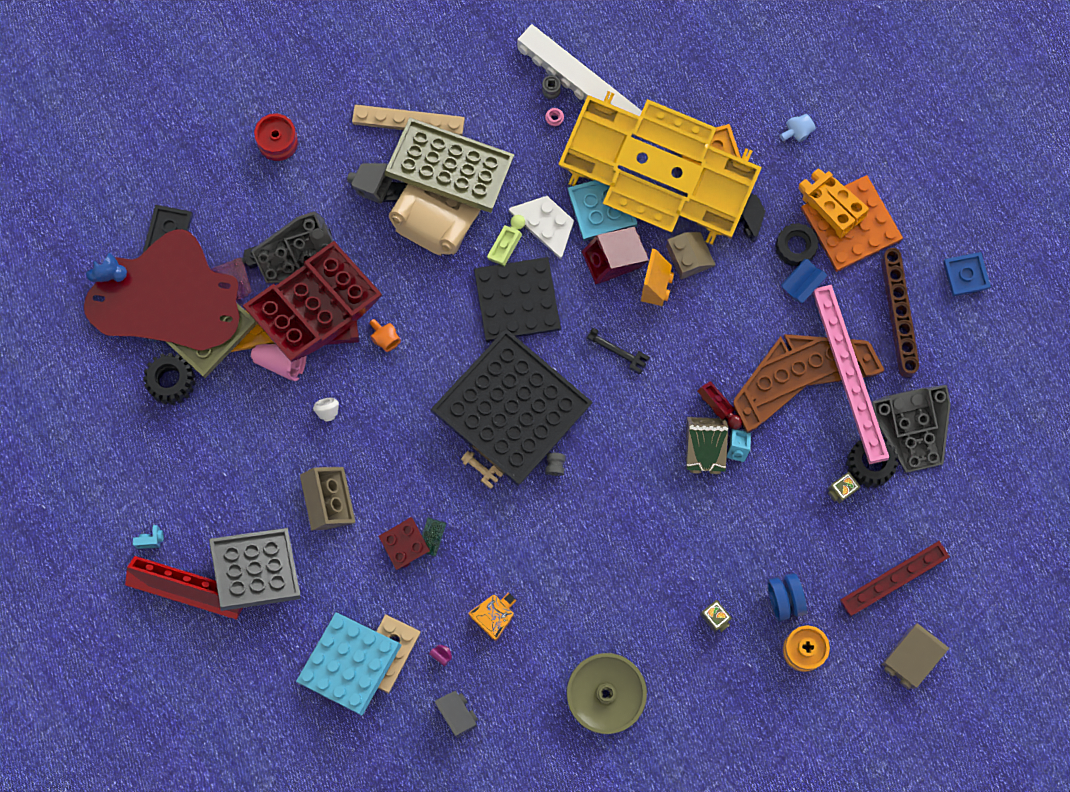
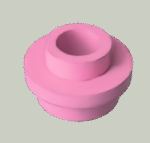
(554, 112)

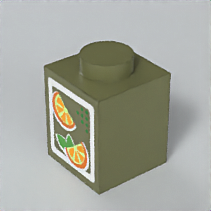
(843, 488)
(716, 617)

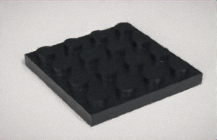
(517, 298)

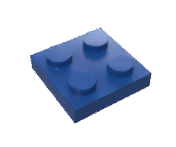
(966, 274)

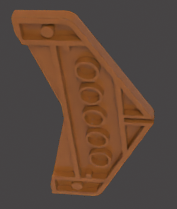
(788, 372)

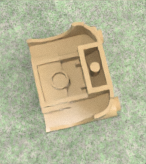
(432, 220)

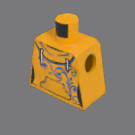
(494, 615)

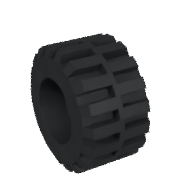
(163, 365)
(868, 477)

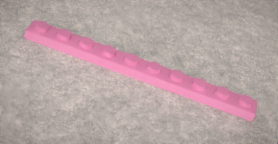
(850, 374)

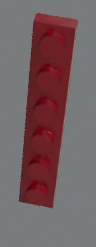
(894, 578)

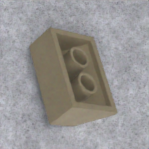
(327, 498)

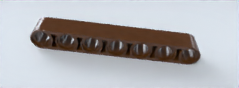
(896, 320)

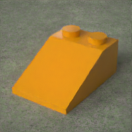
(657, 279)

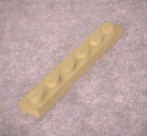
(398, 118)

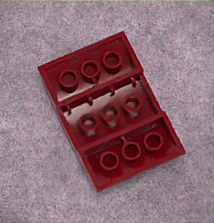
(314, 303)

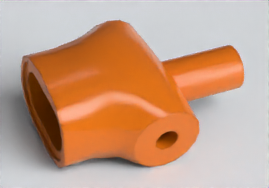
(384, 336)

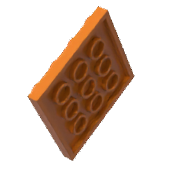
(866, 238)

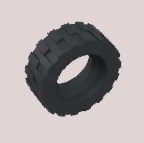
(802, 231)

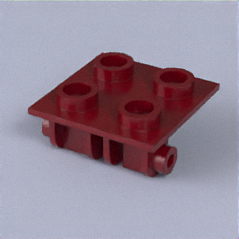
(404, 543)

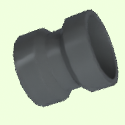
(551, 91)
(555, 464)

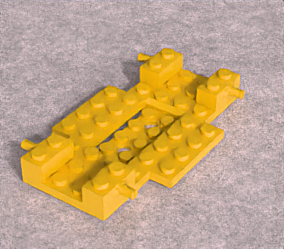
(714, 189)

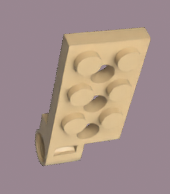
(408, 637)

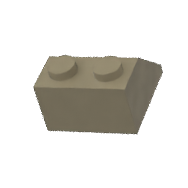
(689, 254)

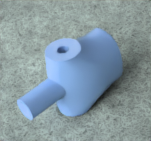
(799, 127)

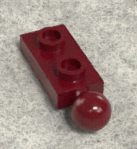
(720, 405)

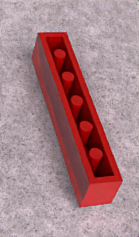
(176, 585)

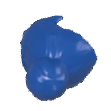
(107, 270)

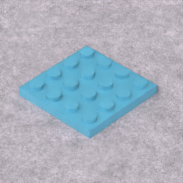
(349, 663)

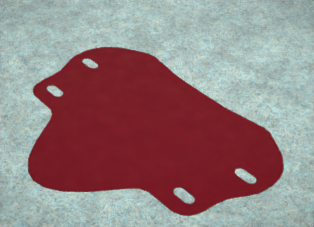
(167, 297)

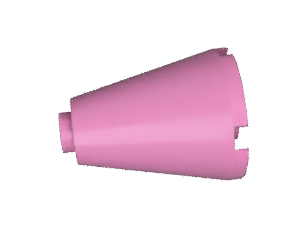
(273, 359)

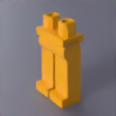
(833, 202)

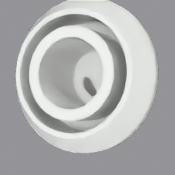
(326, 408)

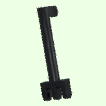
(635, 360)

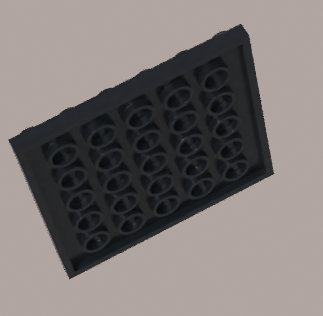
(511, 407)

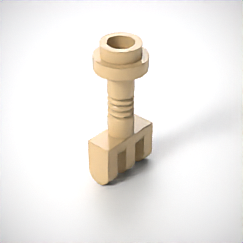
(488, 474)

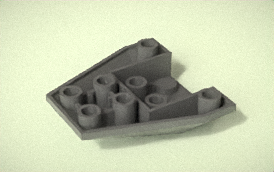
(291, 246)
(915, 425)

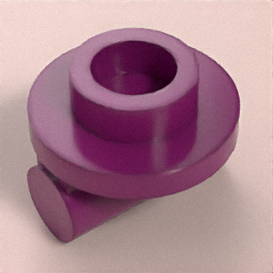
(441, 654)

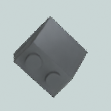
(456, 714)

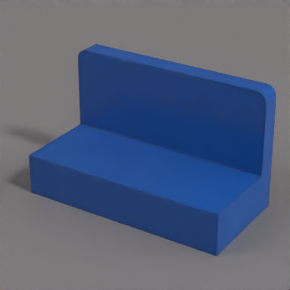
(803, 281)

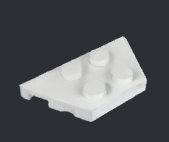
(546, 223)

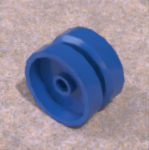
(787, 597)

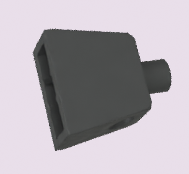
(370, 181)

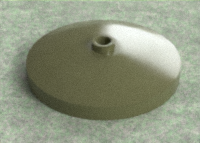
(625, 690)

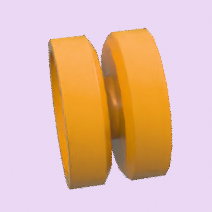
(811, 638)

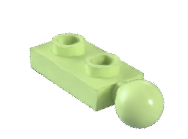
(507, 241)

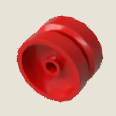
(276, 137)

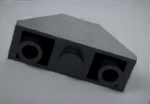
(752, 217)

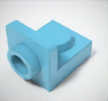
(739, 445)
(146, 541)

